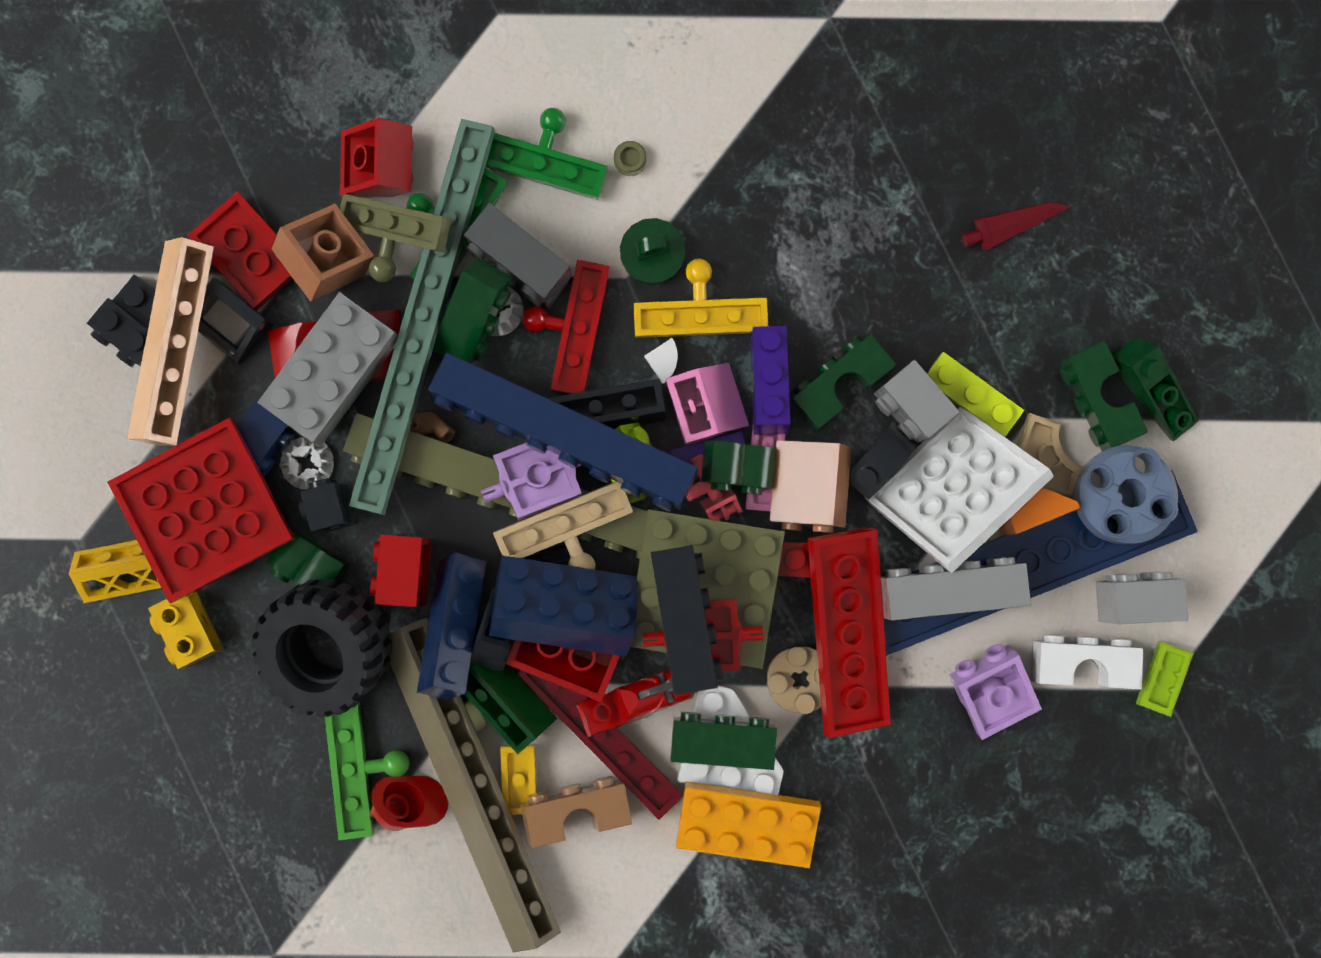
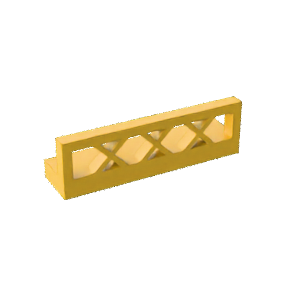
(105, 566)

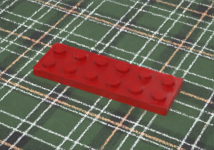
(849, 631)

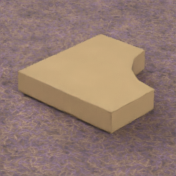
(1043, 442)

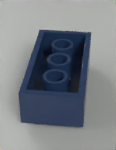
(564, 606)

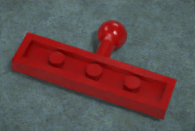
(577, 328)

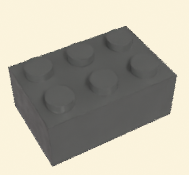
(519, 255)

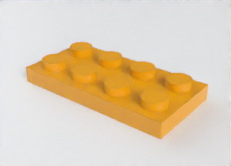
(748, 824)

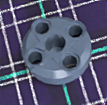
(1126, 495)

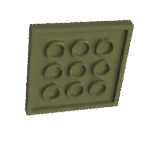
(738, 565)

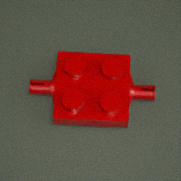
(728, 633)

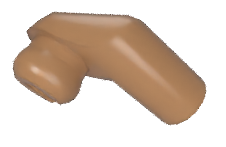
(430, 423)

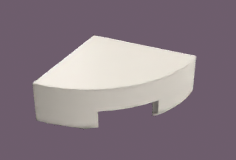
(663, 360)

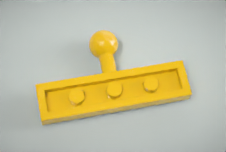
(699, 315)

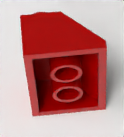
(568, 667)

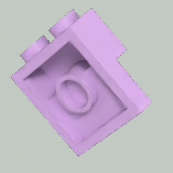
(995, 690)

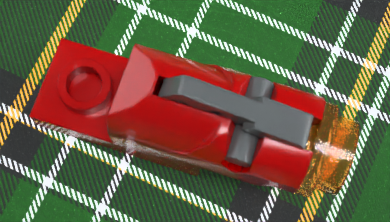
(630, 703)

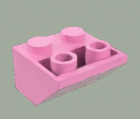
(706, 403)

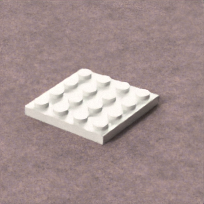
(959, 489)

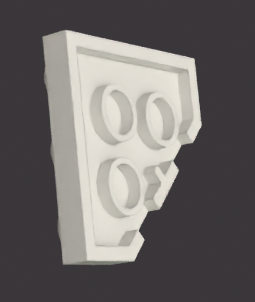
(725, 701)

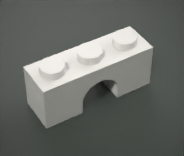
(1117, 664)

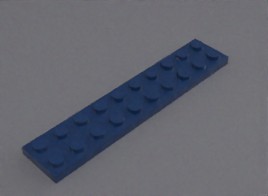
(1054, 556)

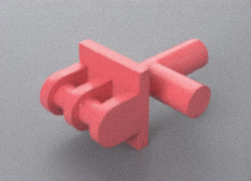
(716, 498)

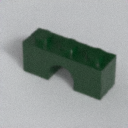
(863, 361)
(1085, 375)

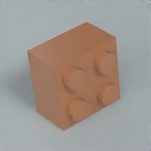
(322, 252)

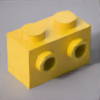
(185, 630)

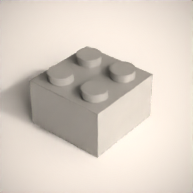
(915, 403)
(1142, 600)

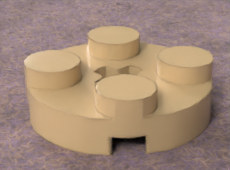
(780, 682)

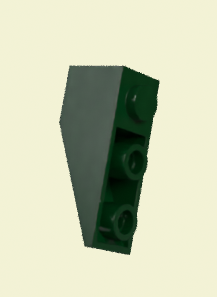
(1155, 386)

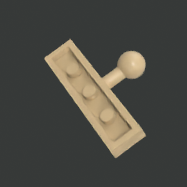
(564, 524)

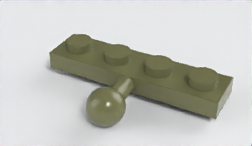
(394, 225)

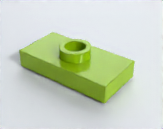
(1164, 678)

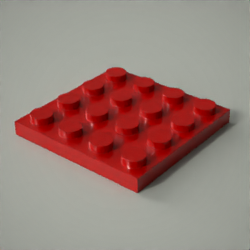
(201, 510)

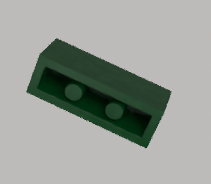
(473, 312)
(508, 705)
(723, 741)

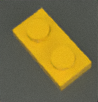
(517, 776)

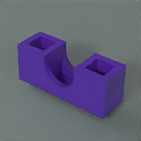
(771, 380)

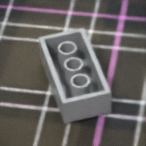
(329, 370)
(967, 589)

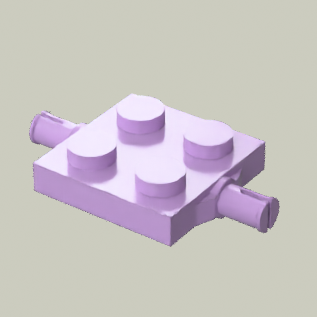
(532, 481)

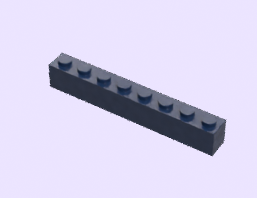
(563, 432)

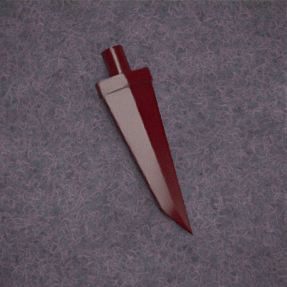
(1001, 227)

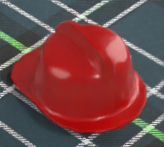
(408, 802)

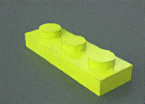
(974, 394)

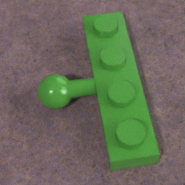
(351, 773)

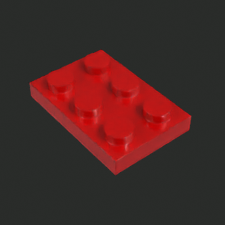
(243, 250)

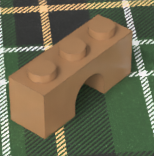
(546, 814)

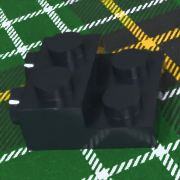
(125, 320)

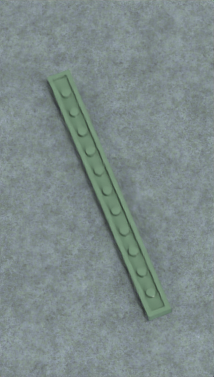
(421, 321)

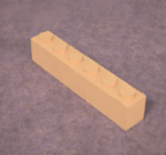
(170, 342)

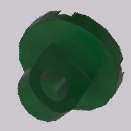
(652, 251)

